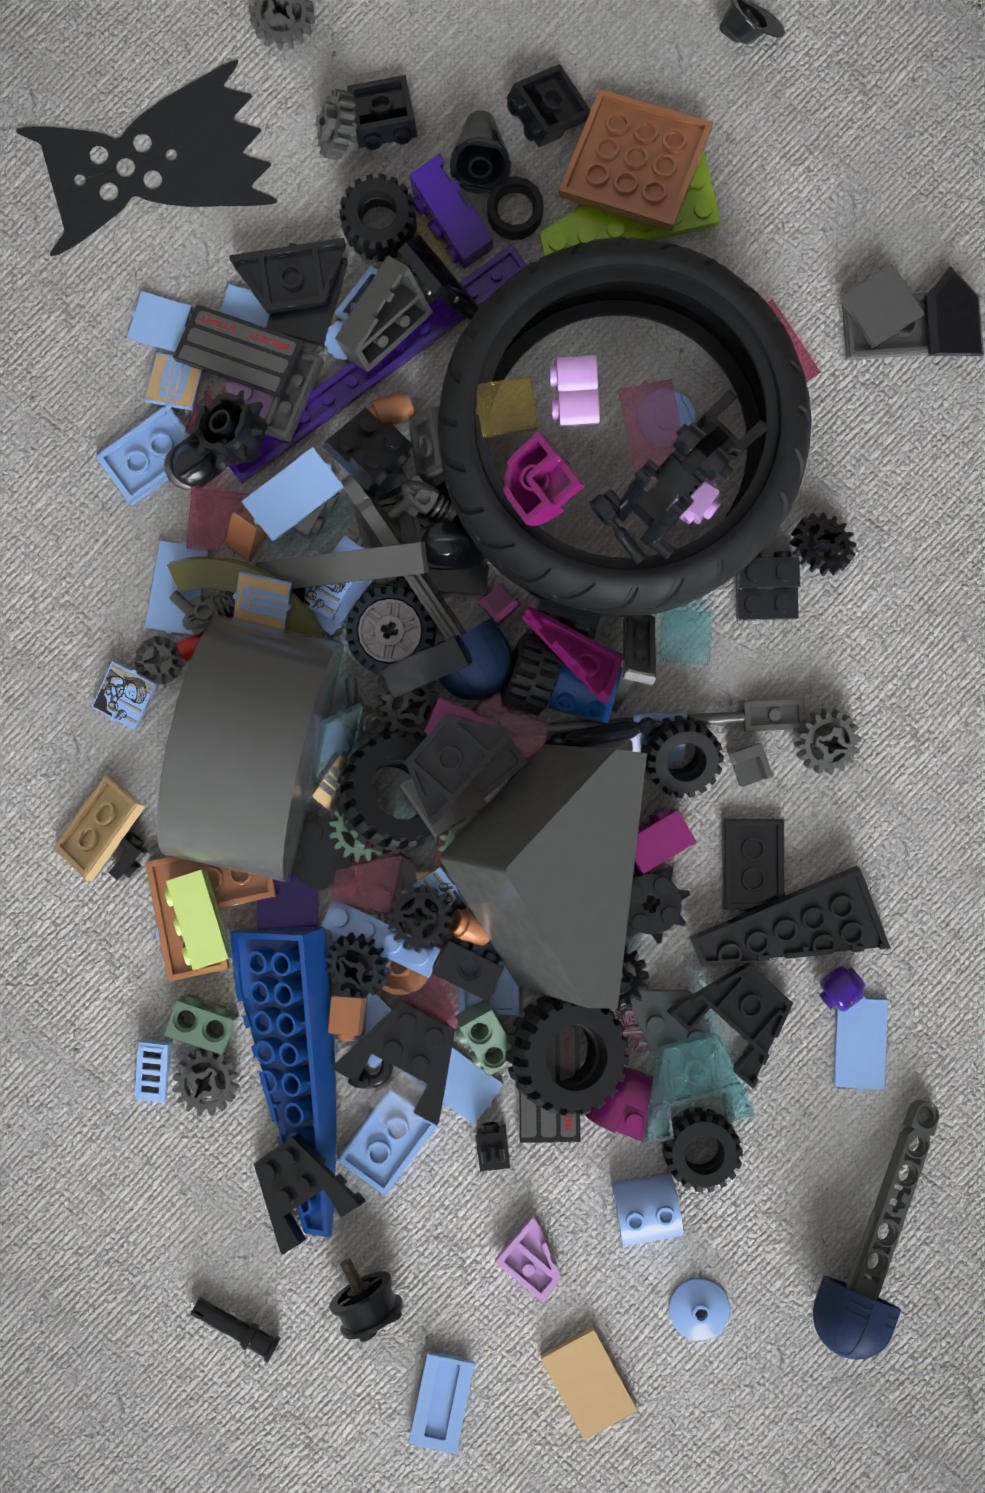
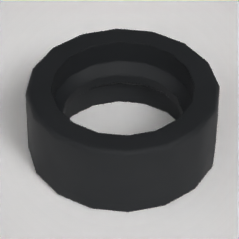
(517, 231)

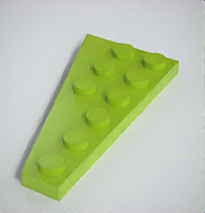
(591, 223)

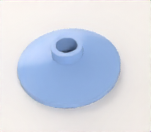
(697, 1295)

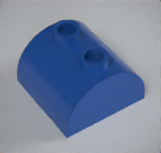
(576, 699)

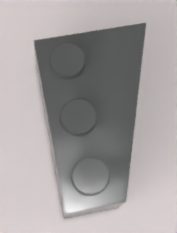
(383, 315)

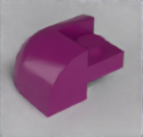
(539, 480)
(628, 1107)

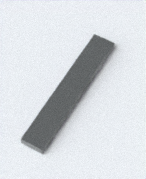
(350, 565)

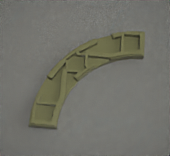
(223, 575)

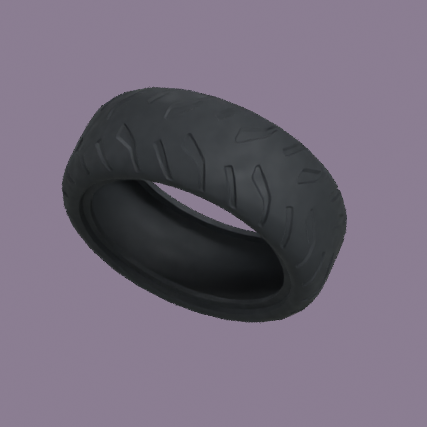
(653, 284)

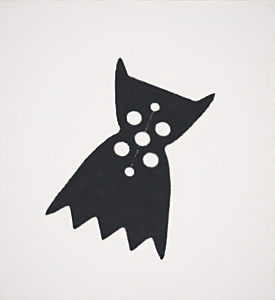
(204, 174)

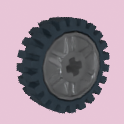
(381, 610)

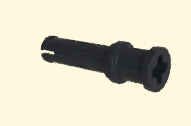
(248, 1335)

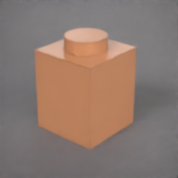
(347, 1017)

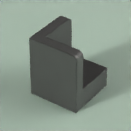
(750, 764)

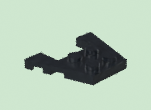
(749, 1006)
(413, 1044)
(293, 1176)

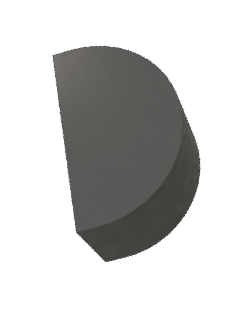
(245, 747)

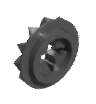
(170, 668)

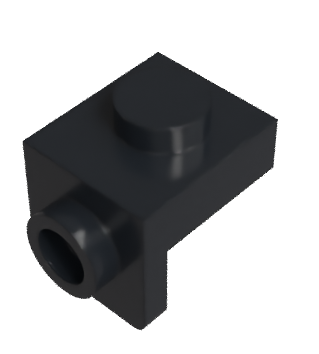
(129, 862)

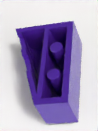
(449, 213)

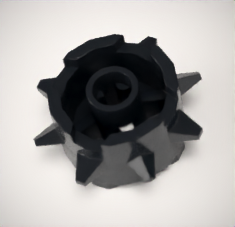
(230, 429)
(664, 912)

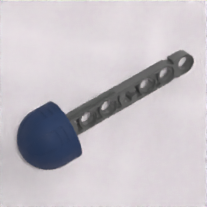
(484, 643)
(851, 1314)

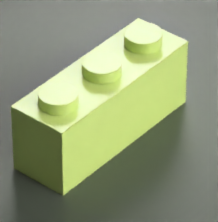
(198, 919)

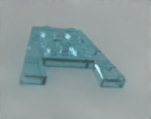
(688, 1073)

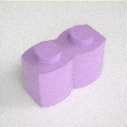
(575, 391)

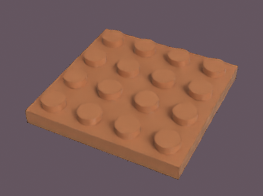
(635, 159)

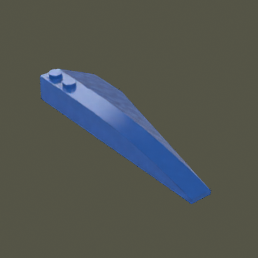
(288, 1009)

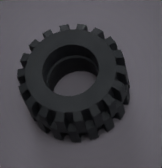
(372, 194)
(532, 675)
(697, 772)
(719, 1167)

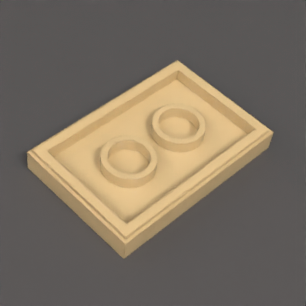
(99, 828)
(588, 1383)

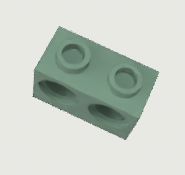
(200, 1032)
(490, 1035)

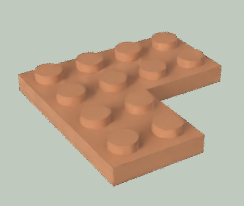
(229, 889)

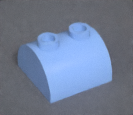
(647, 1209)

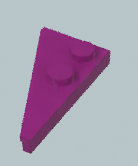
(586, 658)

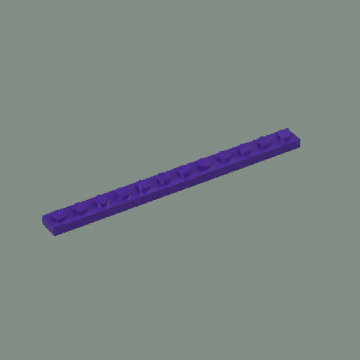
(354, 382)

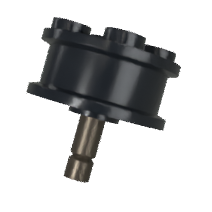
(365, 1303)

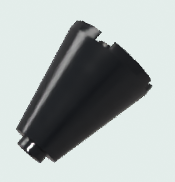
(480, 155)

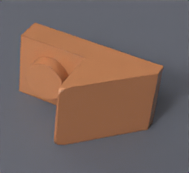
(244, 535)

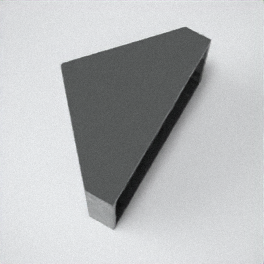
(556, 869)

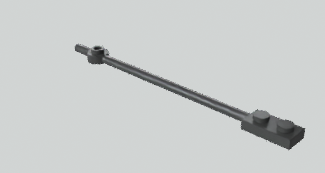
(755, 716)

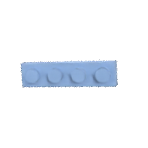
(346, 919)

